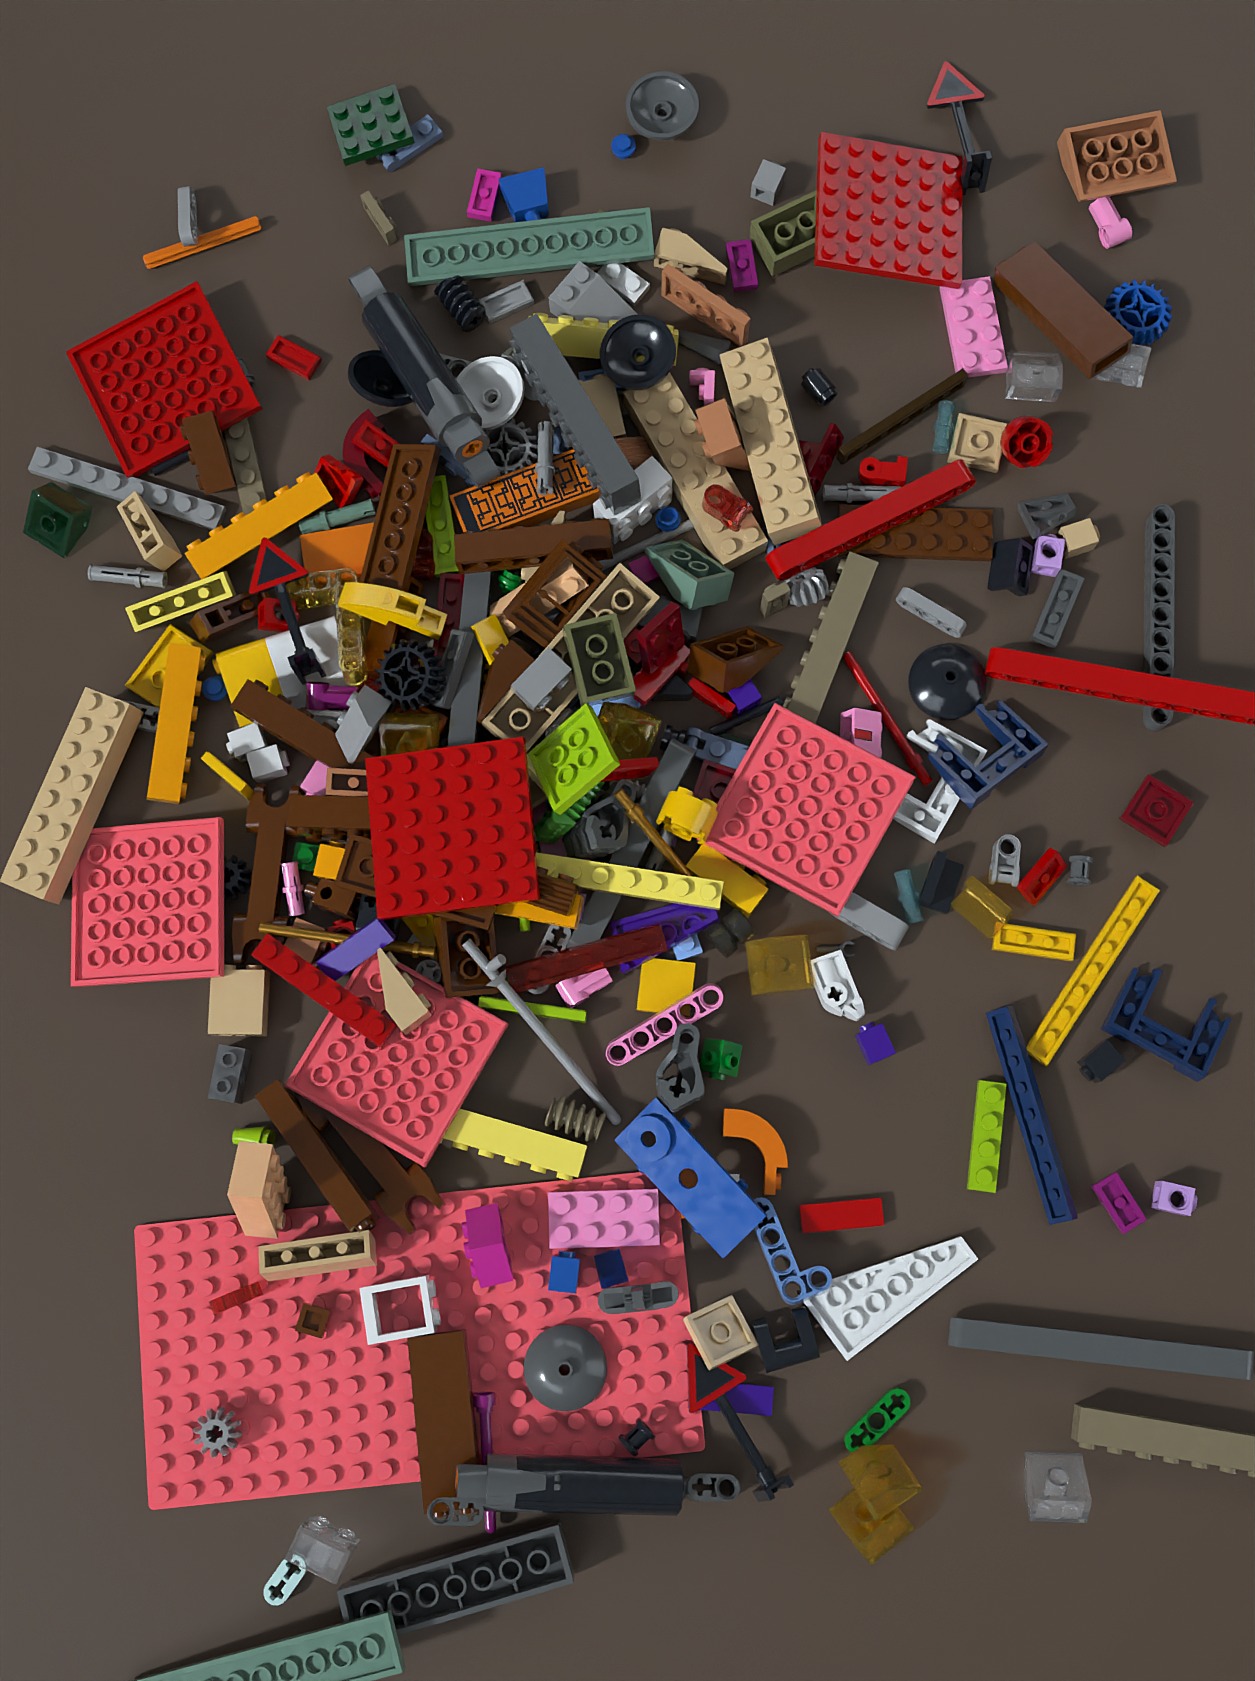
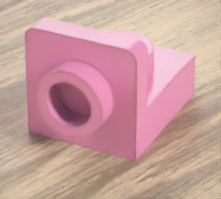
(705, 380)

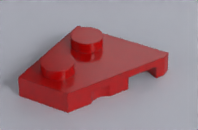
(339, 480)

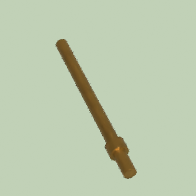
(635, 814)

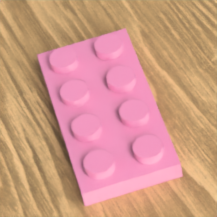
(974, 328)
(603, 1218)

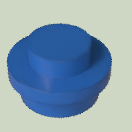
(623, 146)
(668, 519)
(214, 688)

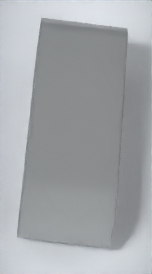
(873, 921)

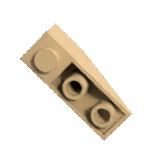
(400, 1000)

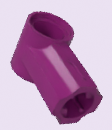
(325, 696)

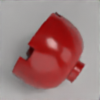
(1026, 441)

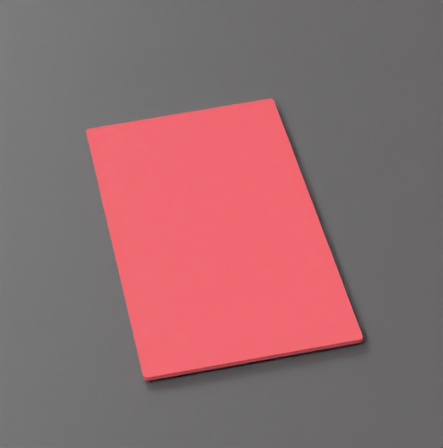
(344, 1409)

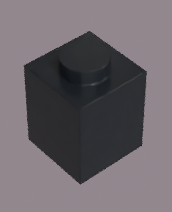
(1100, 1062)

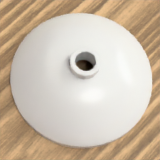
(492, 379)

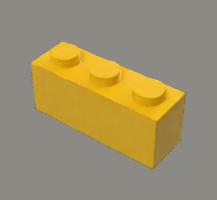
(739, 889)

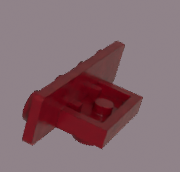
(819, 456)

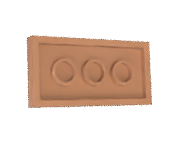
(705, 306)

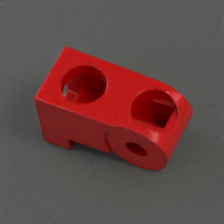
(878, 473)

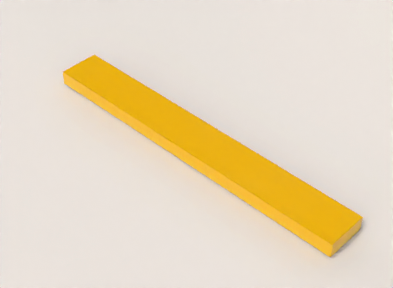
(1091, 970)

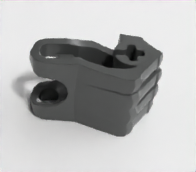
(604, 833)
(686, 1058)

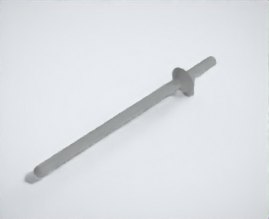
(498, 980)

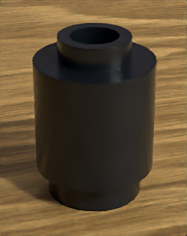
(819, 386)

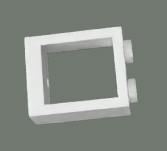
(371, 1312)

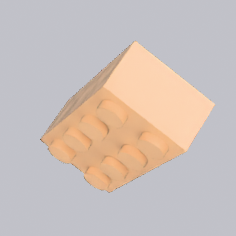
(258, 1190)

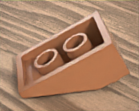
(721, 435)

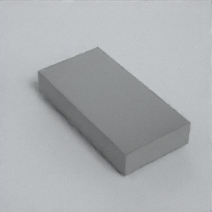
(506, 301)

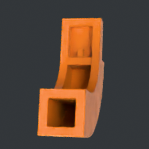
(759, 1132)

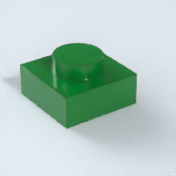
(306, 856)

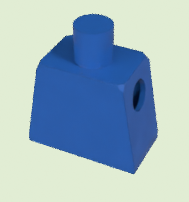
(525, 195)

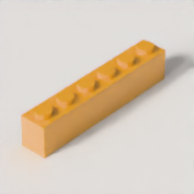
(265, 521)
(174, 723)

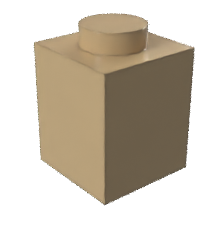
(1079, 537)

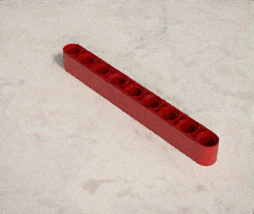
(870, 520)

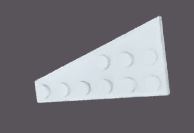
(878, 1296)

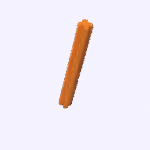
(205, 242)

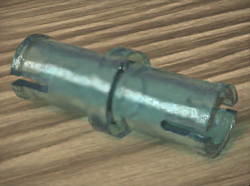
(943, 427)
(908, 896)

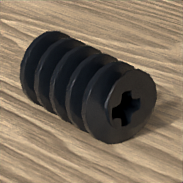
(460, 303)

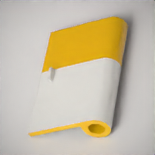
(268, 663)

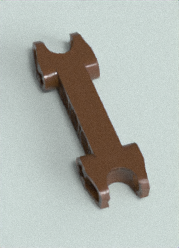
(267, 871)
(398, 1184)

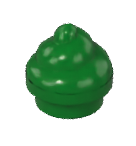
(509, 581)

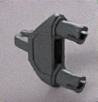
(638, 1297)

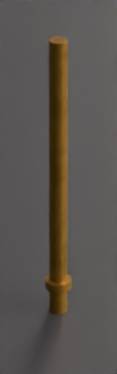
(415, 949)

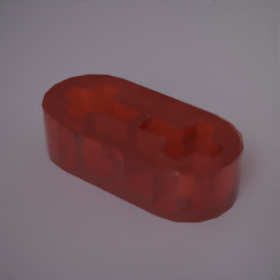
(235, 1298)

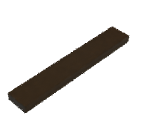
(902, 417)

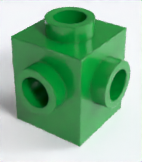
(720, 1058)

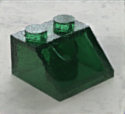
(56, 518)

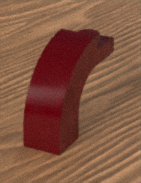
(357, 459)

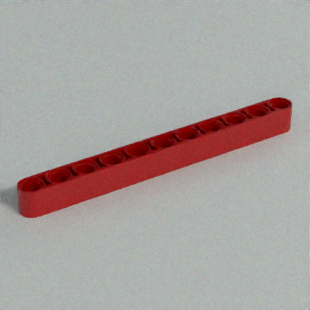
(1122, 685)

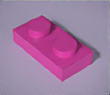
(484, 195)

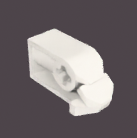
(833, 975)

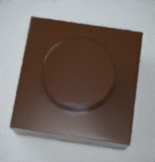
(313, 1320)

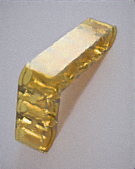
(325, 589)

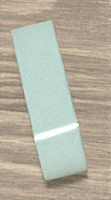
(279, 1575)

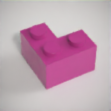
(487, 1245)

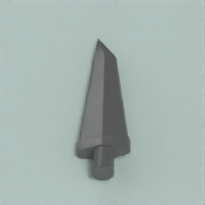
(704, 345)

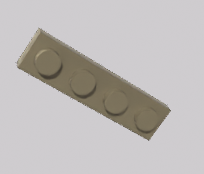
(245, 465)

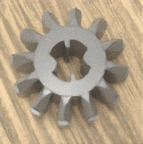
(807, 587)
(209, 1440)

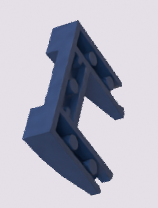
(1019, 750)
(1190, 1055)

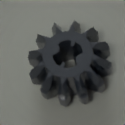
(237, 882)

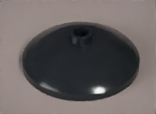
(637, 337)
(376, 380)
(937, 694)

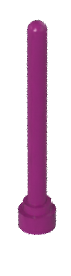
(484, 1405)

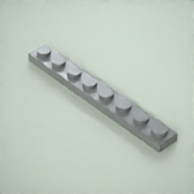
(119, 487)

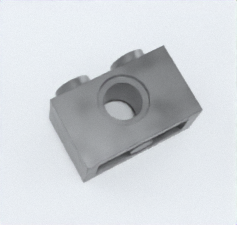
(229, 1074)

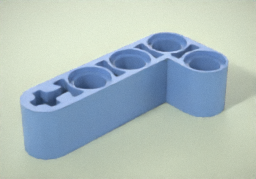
(782, 1249)

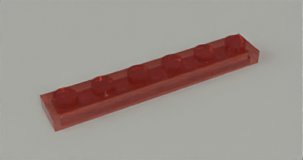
(586, 958)

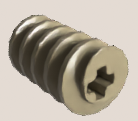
(575, 1119)

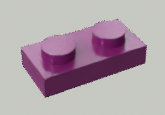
(741, 265)
(1119, 1202)

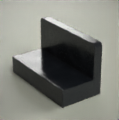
(1011, 566)
(940, 883)

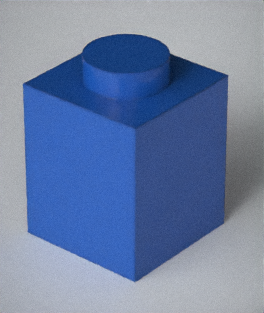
(564, 1272)

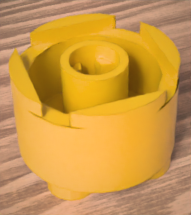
(687, 815)

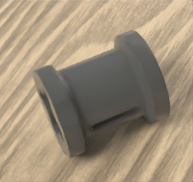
(1079, 870)

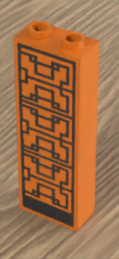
(514, 497)

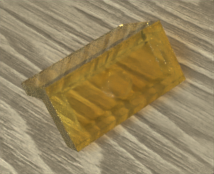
(982, 908)

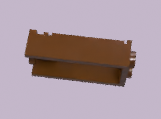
(529, 618)

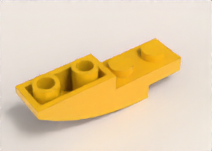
(393, 605)

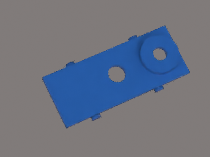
(717, 1204)

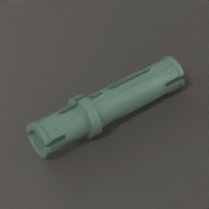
(326, 520)

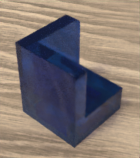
(611, 1268)

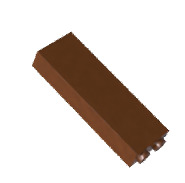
(1062, 310)
(318, 1158)
(442, 1413)

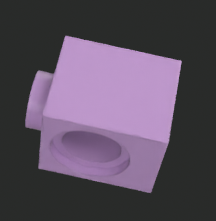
(1045, 565)
(1162, 1194)

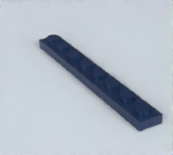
(1031, 1115)

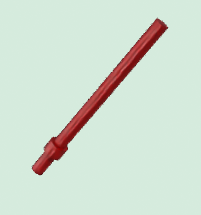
(913, 760)

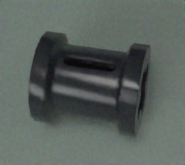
(636, 1437)

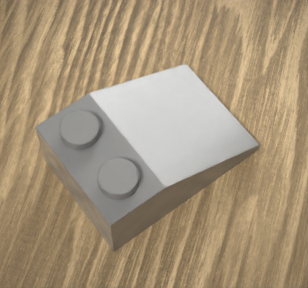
(587, 295)

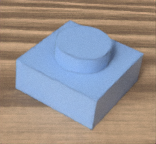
(688, 948)

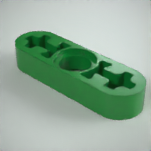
(898, 1412)

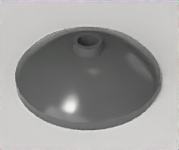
(662, 94)
(571, 1347)

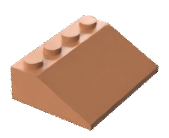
(1117, 156)

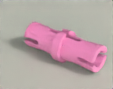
(293, 888)

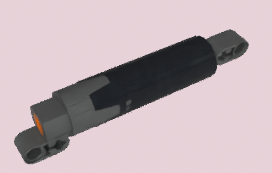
(425, 376)
(576, 1486)

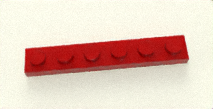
(324, 990)

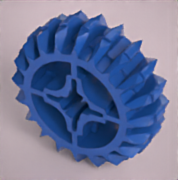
(1144, 305)

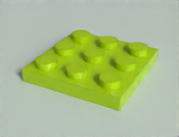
(573, 759)

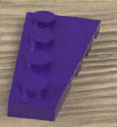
(677, 923)

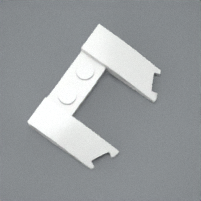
(931, 818)

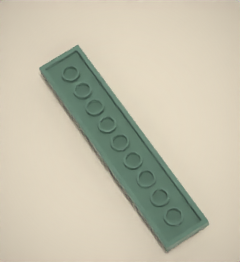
(529, 246)
(341, 1652)

